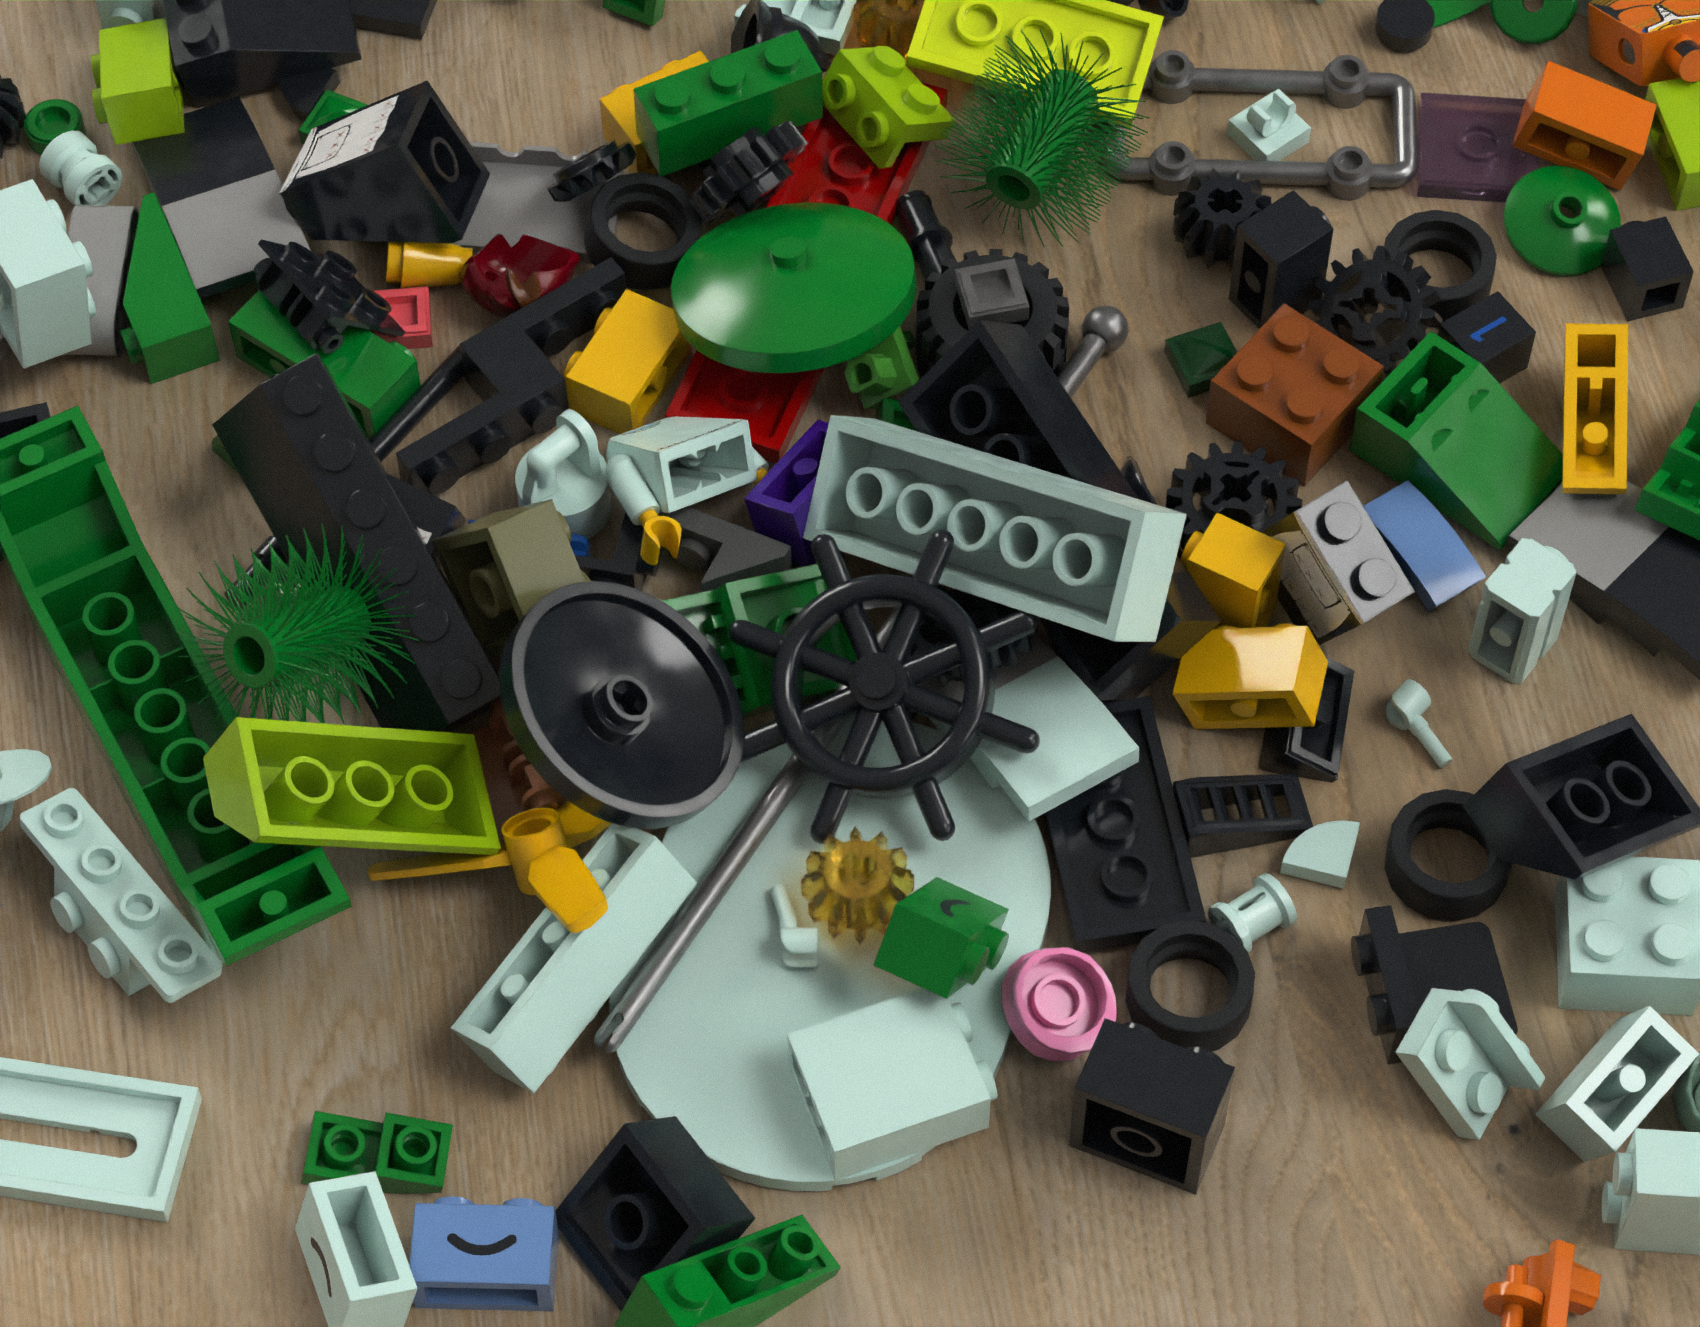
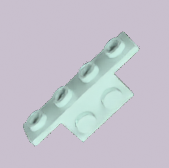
(115, 903)

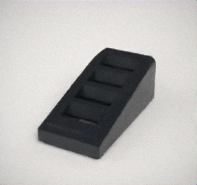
(1225, 834)

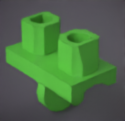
(883, 370)

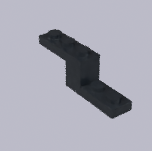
(513, 379)

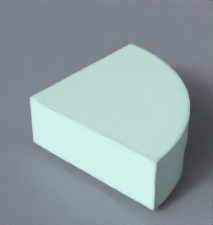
(1322, 853)

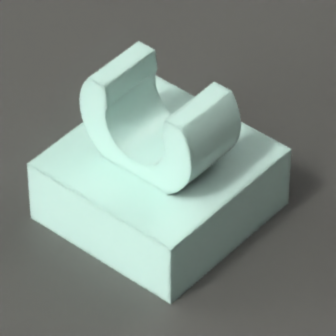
(1269, 128)

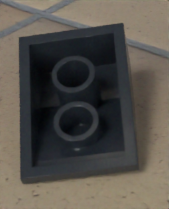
(253, 44)

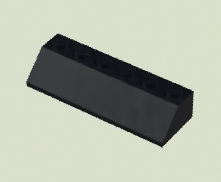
(316, 467)

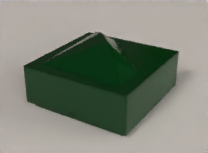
(1199, 356)

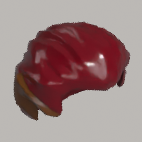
(512, 277)

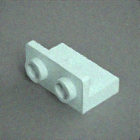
(1466, 1058)

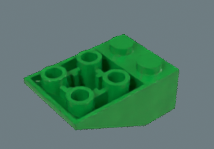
(1458, 440)

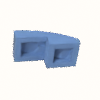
(1424, 545)

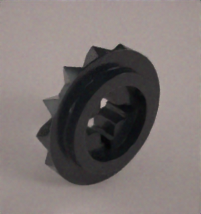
(591, 170)

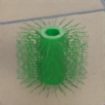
(1042, 138)
(297, 634)

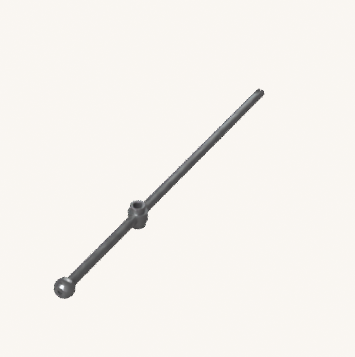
(1102, 331)

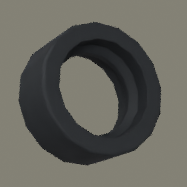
(648, 195)
(1454, 235)
(1421, 891)
(1198, 942)

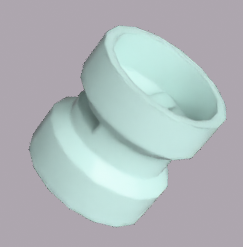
(77, 168)

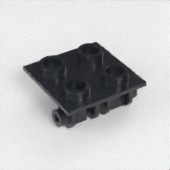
(320, 294)

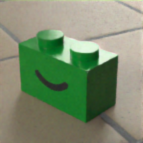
(943, 938)

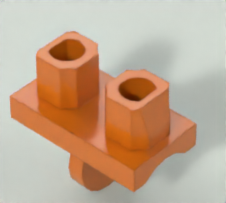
(1544, 1290)

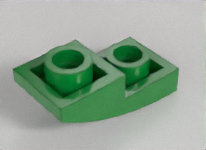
(403, 1151)

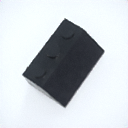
(1584, 802)

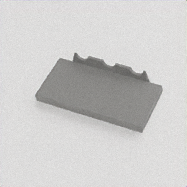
(520, 204)

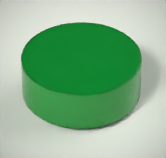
(49, 121)

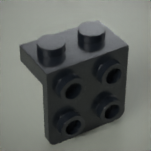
(1407, 965)

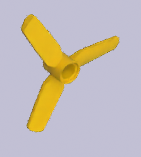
(541, 860)

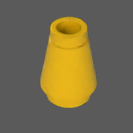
(425, 263)

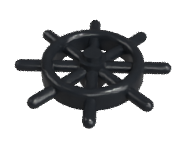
(884, 686)

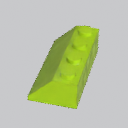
(351, 787)

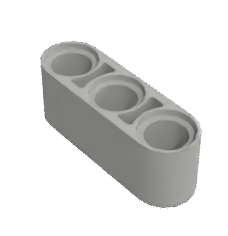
(109, 241)

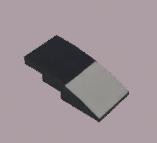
(218, 195)
(1626, 568)

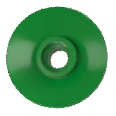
(1549, 238)

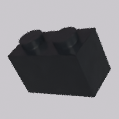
(1280, 258)

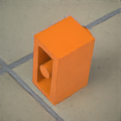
(1584, 125)

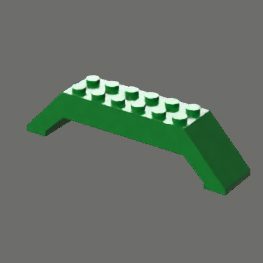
(118, 653)

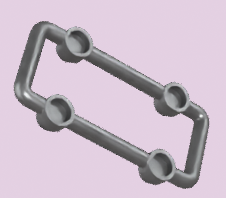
(1342, 84)

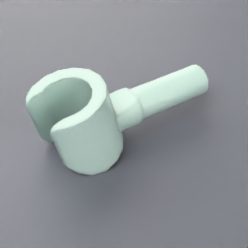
(1405, 713)
(798, 945)

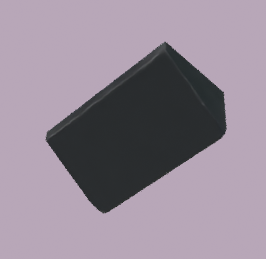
(1316, 749)

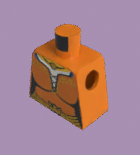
(1646, 38)

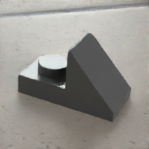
(726, 549)

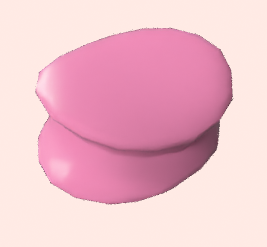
(1057, 1002)

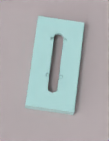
(147, 1111)

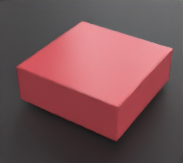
(413, 313)

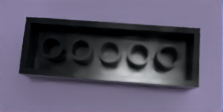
(1007, 402)

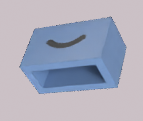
(484, 1255)

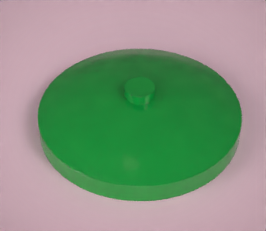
(794, 287)

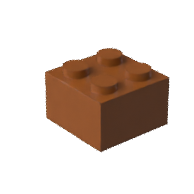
(1292, 393)

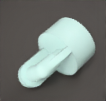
(570, 473)

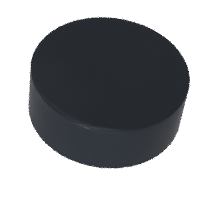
(1404, 24)

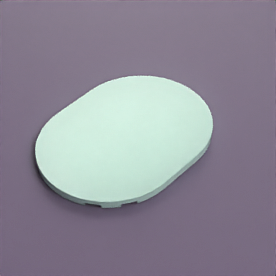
(721, 1021)

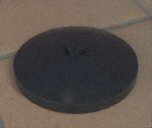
(621, 705)

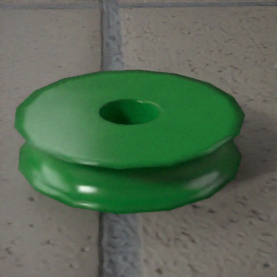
(1529, 26)

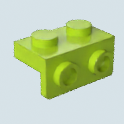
(882, 102)

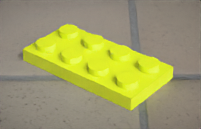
(960, 36)

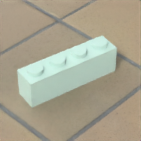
(562, 978)

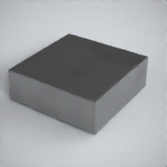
(992, 293)

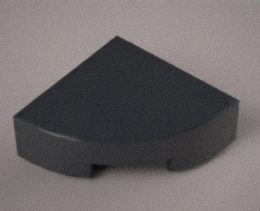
(305, 90)

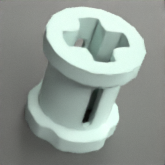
(1255, 911)

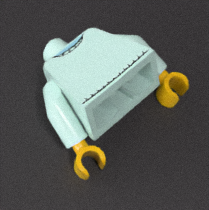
(677, 466)

